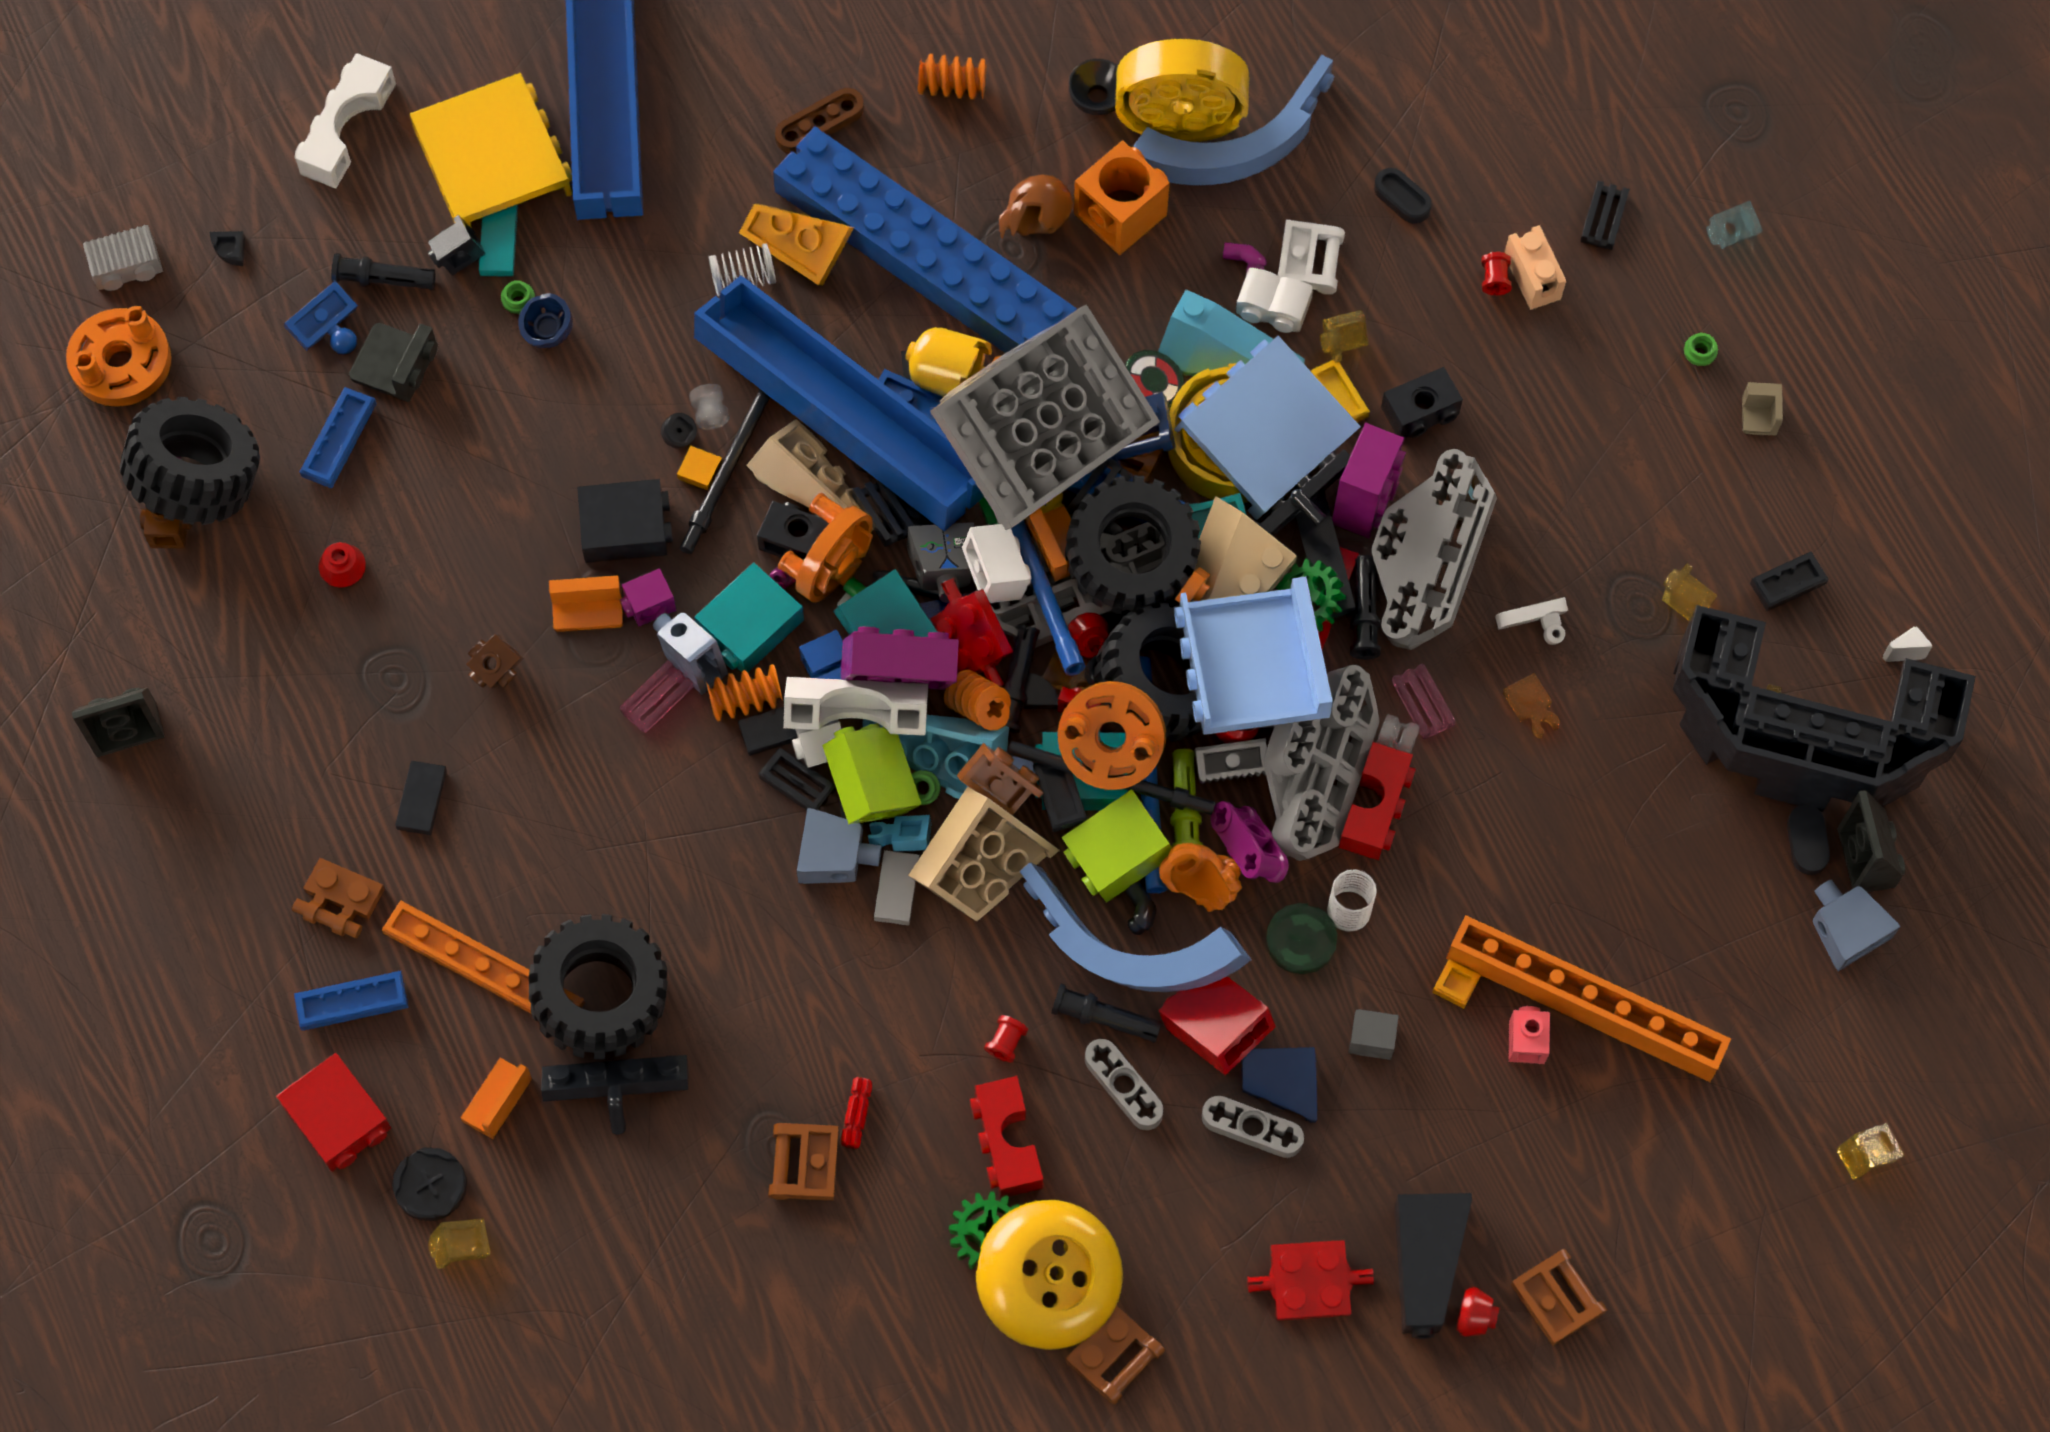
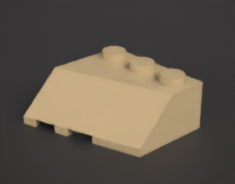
(1240, 554)
(978, 855)

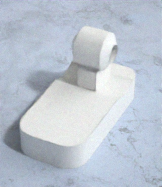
(1546, 611)

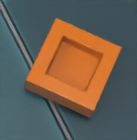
(1195, 586)

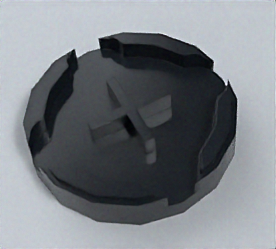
(429, 1184)

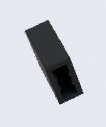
(624, 520)

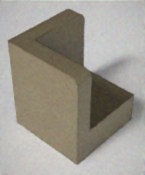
(1762, 408)

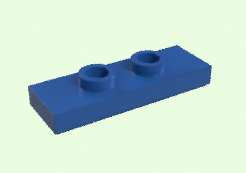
(338, 437)
(351, 1000)

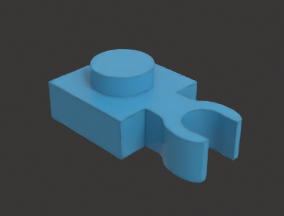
(906, 833)

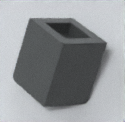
(1373, 1034)

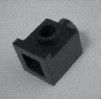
(455, 247)

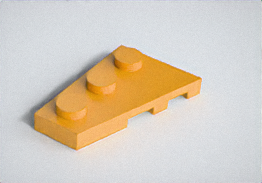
(797, 239)

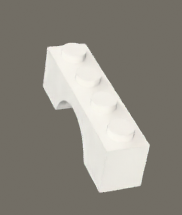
(362, 87)
(816, 701)

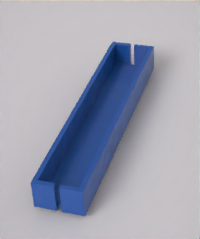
(604, 108)
(918, 243)
(837, 400)

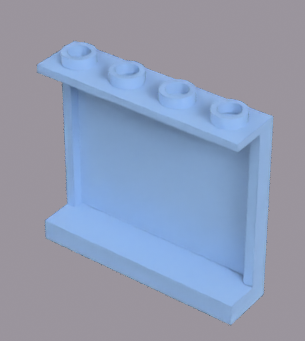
(1268, 424)
(1254, 659)

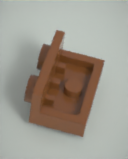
(998, 779)

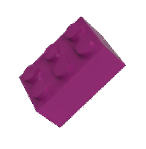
(1369, 481)
(900, 657)

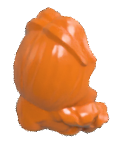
(1201, 875)

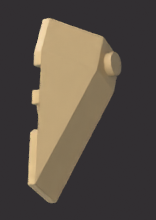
(797, 468)

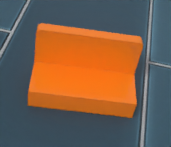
(1050, 536)
(586, 603)
(496, 1097)

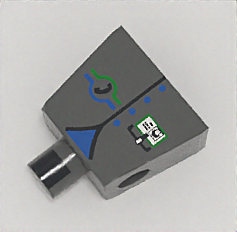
(939, 556)

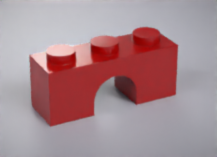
(1368, 828)
(1012, 1168)

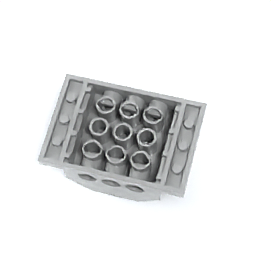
(1044, 416)

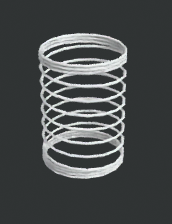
(768, 263)
(1369, 899)

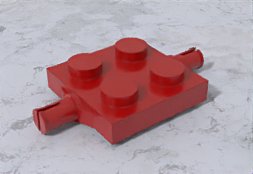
(977, 629)
(1310, 1280)

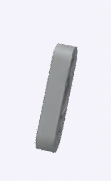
(1100, 1069)
(1258, 1141)

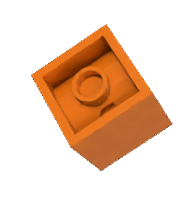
(1115, 221)

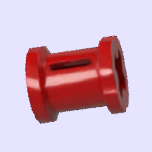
(1496, 273)
(1006, 1038)

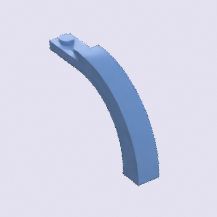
(1242, 157)
(1176, 971)

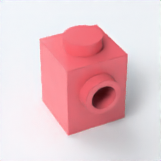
(1529, 1035)

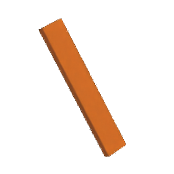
(463, 955)

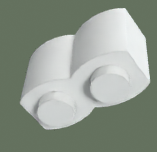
(1274, 300)

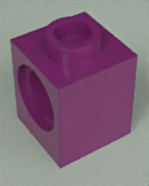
(647, 598)

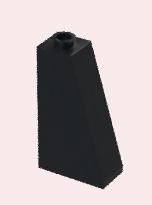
(1428, 1252)

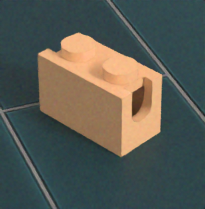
(1535, 266)

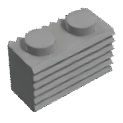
(123, 258)
(1230, 760)

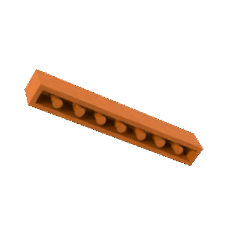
(1588, 998)

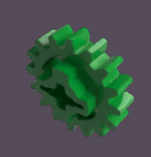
(1316, 575)
(974, 1229)

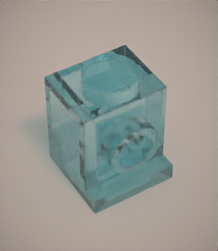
(1742, 217)

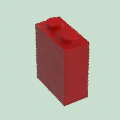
(1218, 1021)
(334, 1113)

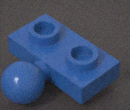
(322, 318)

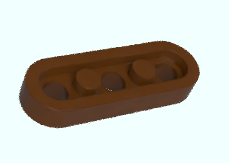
(825, 110)

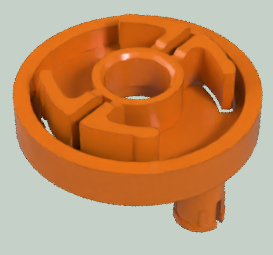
(130, 332)
(835, 552)
(1081, 730)

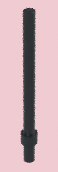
(701, 518)
(1176, 797)

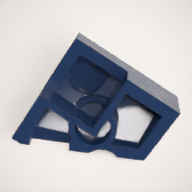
(1283, 1078)

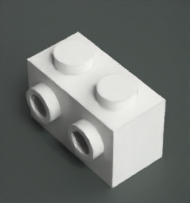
(996, 563)

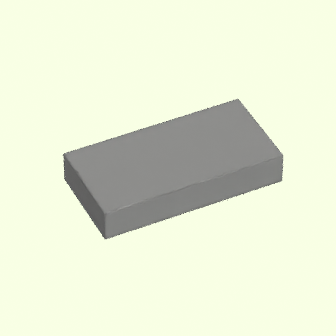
(896, 888)

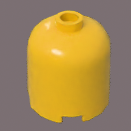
(945, 359)

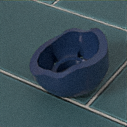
(548, 327)

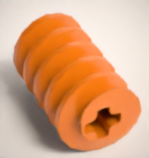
(952, 76)
(744, 693)
(979, 700)

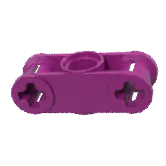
(1249, 842)

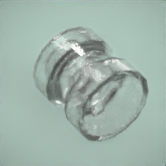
(708, 402)
(1391, 730)

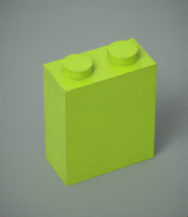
(871, 774)
(1116, 846)

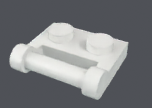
(1299, 254)

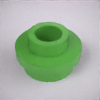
(515, 289)
(1702, 341)
(934, 786)

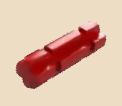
(856, 1113)

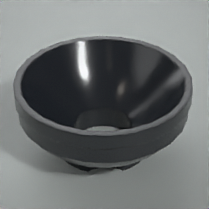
(1090, 76)

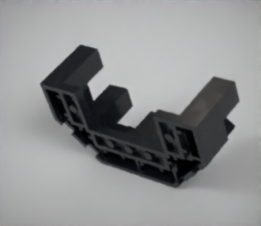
(1804, 747)

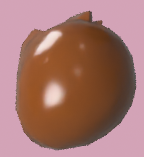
(1036, 206)

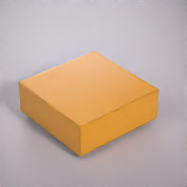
(699, 468)
(1456, 983)

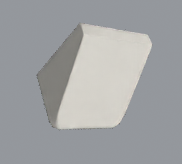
(1909, 645)

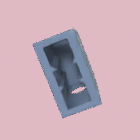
(690, 649)
(833, 849)
(1851, 923)

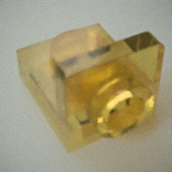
(1343, 334)
(1686, 592)
(1869, 1150)
(459, 1242)

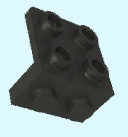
(394, 360)

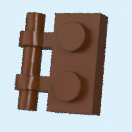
(343, 889)

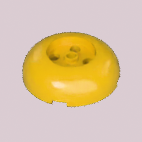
(1016, 1299)

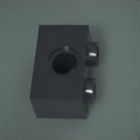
(1433, 389)
(781, 522)

